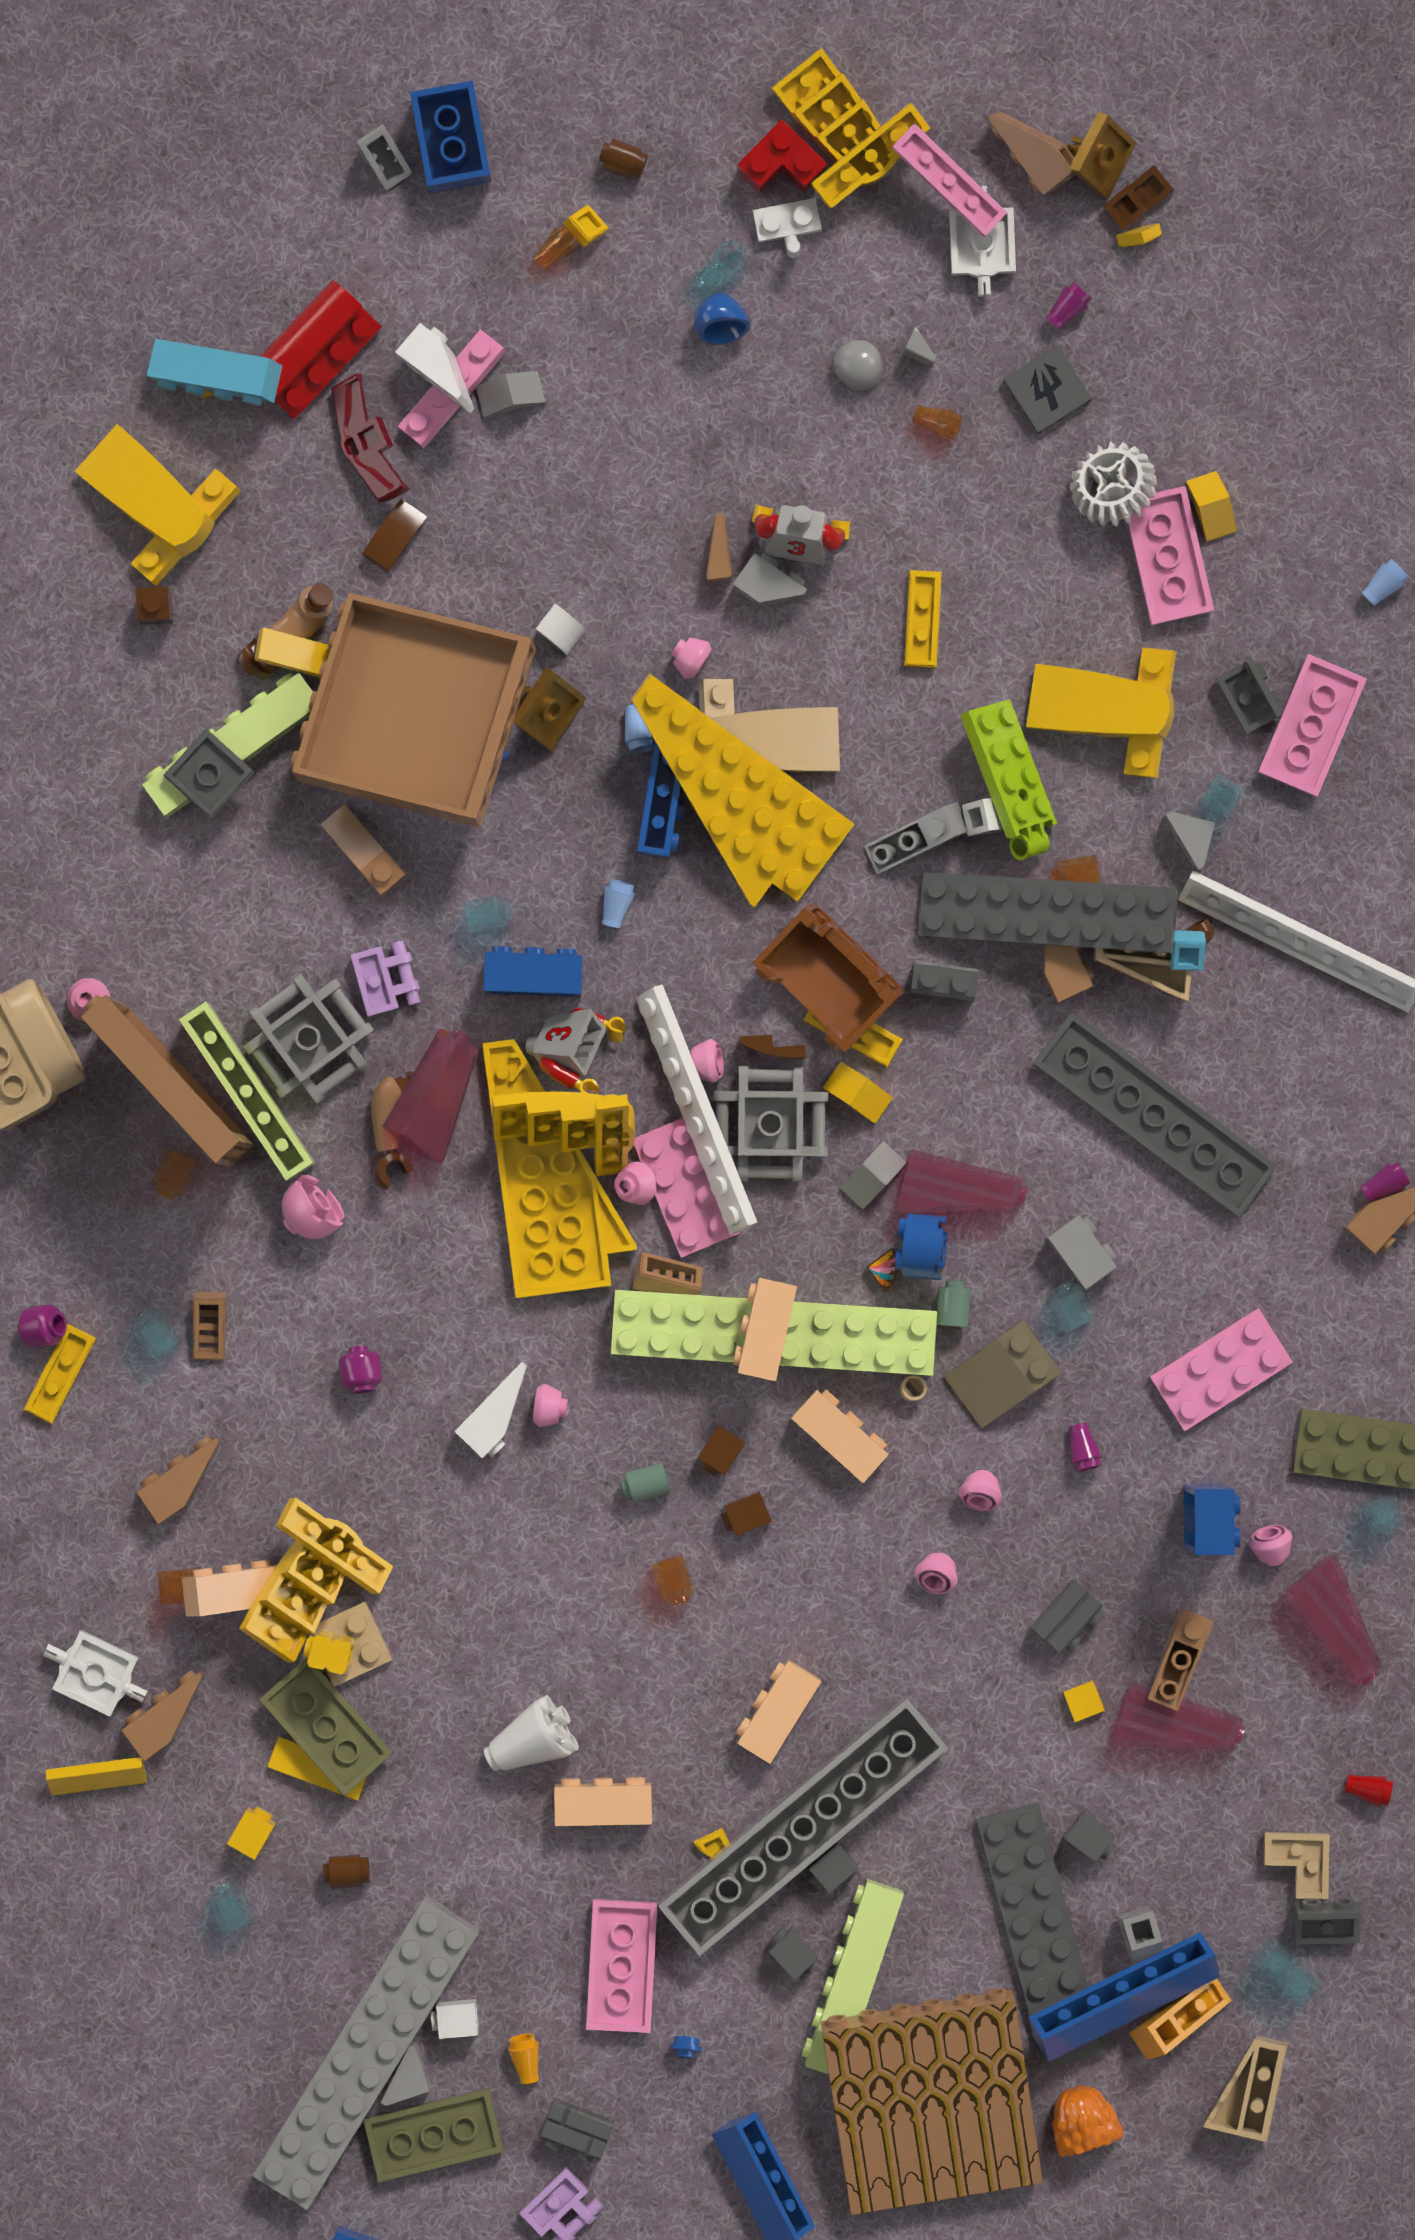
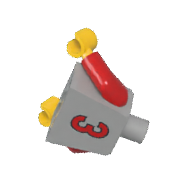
(799, 533)
(570, 1043)

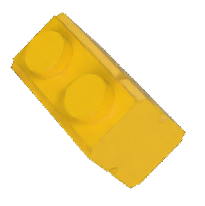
(329, 1651)

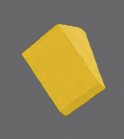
(1212, 506)
(858, 1092)

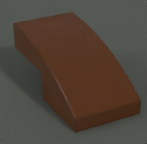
(1138, 198)
(394, 535)
(764, 1045)

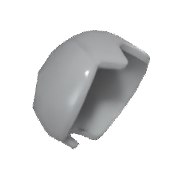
(858, 365)

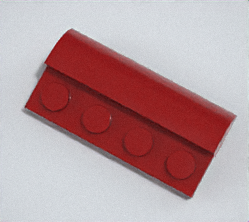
(319, 346)

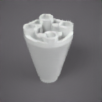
(533, 1738)

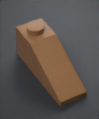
(363, 850)

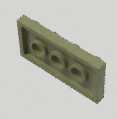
(1355, 1448)
(325, 1727)
(433, 2134)

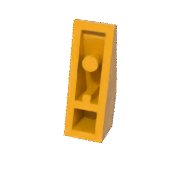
(1179, 2019)

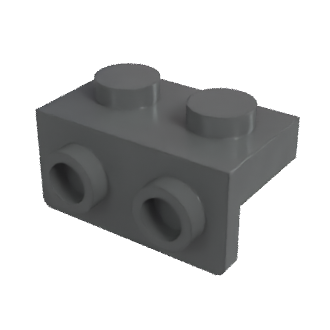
(1250, 696)
(1327, 1922)

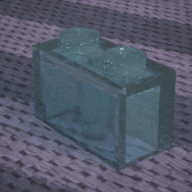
(1286, 1971)

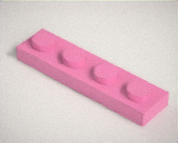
(949, 180)
(435, 407)

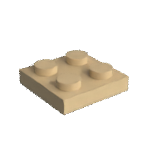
(369, 1646)

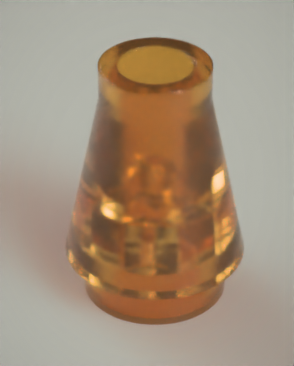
(556, 247)
(939, 421)

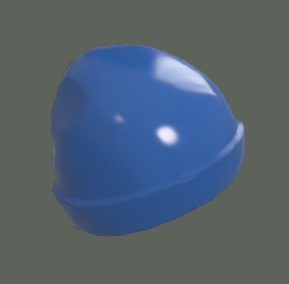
(720, 320)

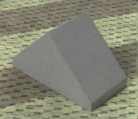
(384, 157)
(510, 393)
(1192, 835)
(873, 1175)
(408, 2079)

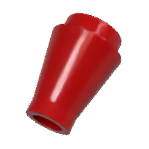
(1371, 1789)

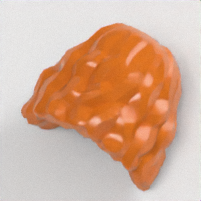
(1083, 2121)

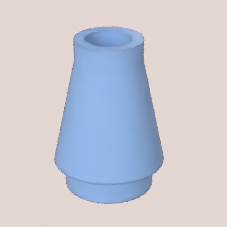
(1385, 582)
(636, 733)
(617, 900)

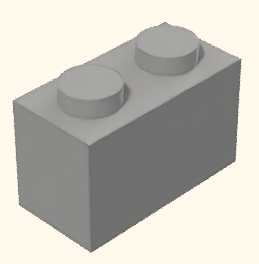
(1082, 1251)

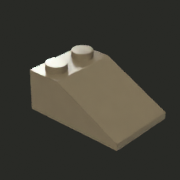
(1002, 1374)

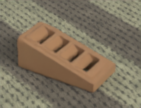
(719, 559)
(655, 1275)
(209, 1298)

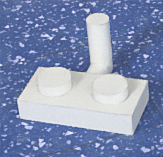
(787, 223)

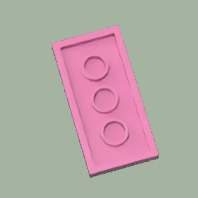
(1170, 558)
(1312, 725)
(682, 1188)
(1221, 1369)
(621, 1965)

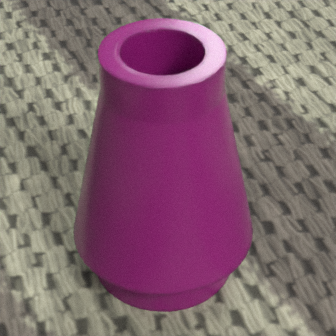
(1068, 305)
(1386, 1182)
(1084, 1450)

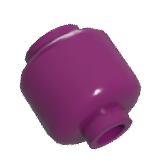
(41, 1326)
(360, 1370)

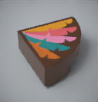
(884, 1270)

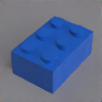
(450, 137)
(533, 972)

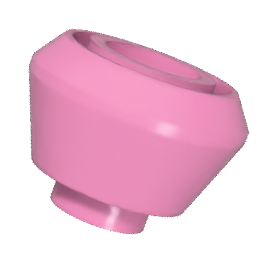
(690, 656)
(74, 997)
(708, 1060)
(636, 1183)
(548, 1406)
(981, 1491)
(1271, 1544)
(937, 1573)

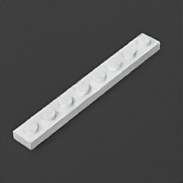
(1299, 941)
(696, 1109)

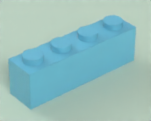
(214, 371)

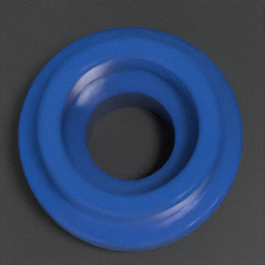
(686, 2046)

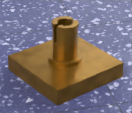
(1101, 154)
(548, 708)

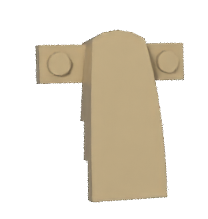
(789, 738)

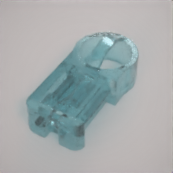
(717, 275)

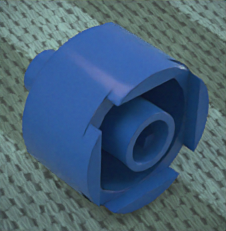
(922, 1246)

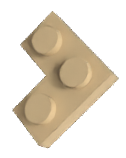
(1307, 1853)

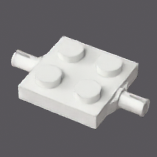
(982, 255)
(95, 1673)

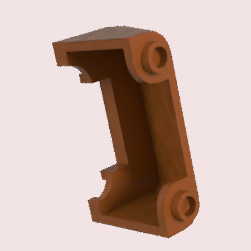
(829, 975)

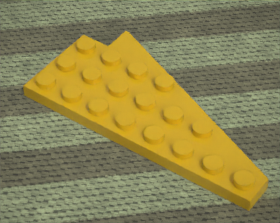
(751, 809)
(552, 1200)

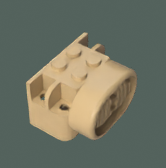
(34, 1055)

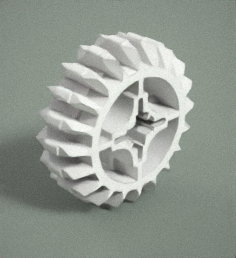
(1112, 473)

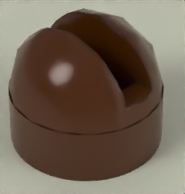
(1204, 926)

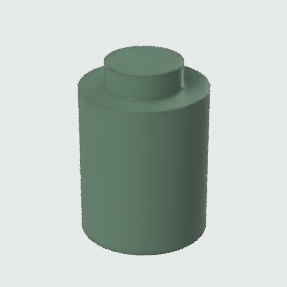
(953, 1304)
(646, 1483)

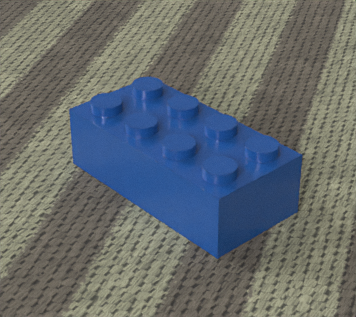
(1211, 1519)

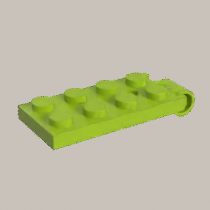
(1010, 772)

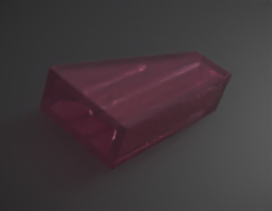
(434, 1095)
(954, 1186)
(1332, 1615)
(1155, 1725)

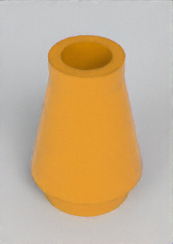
(525, 2056)

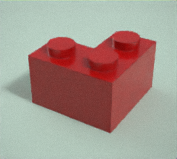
(781, 152)

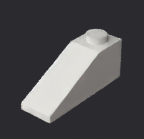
(435, 362)
(491, 1419)

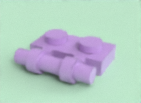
(375, 980)
(555, 2201)

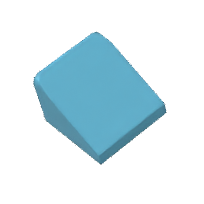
(1188, 951)

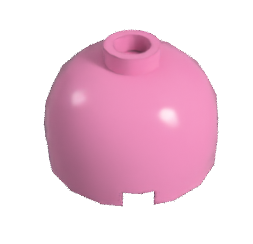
(309, 1210)

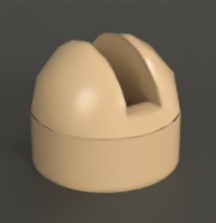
(917, 1384)

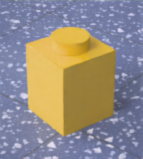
(252, 1832)

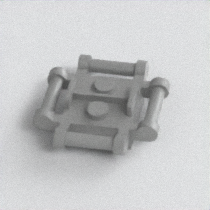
(308, 1038)
(772, 1122)

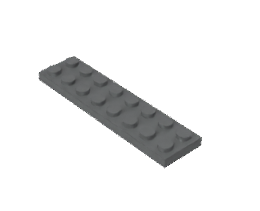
(1048, 912)
(1155, 1114)
(1035, 1914)

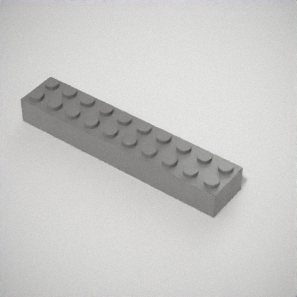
(802, 1825)
(366, 2052)

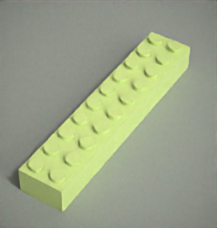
(815, 1338)

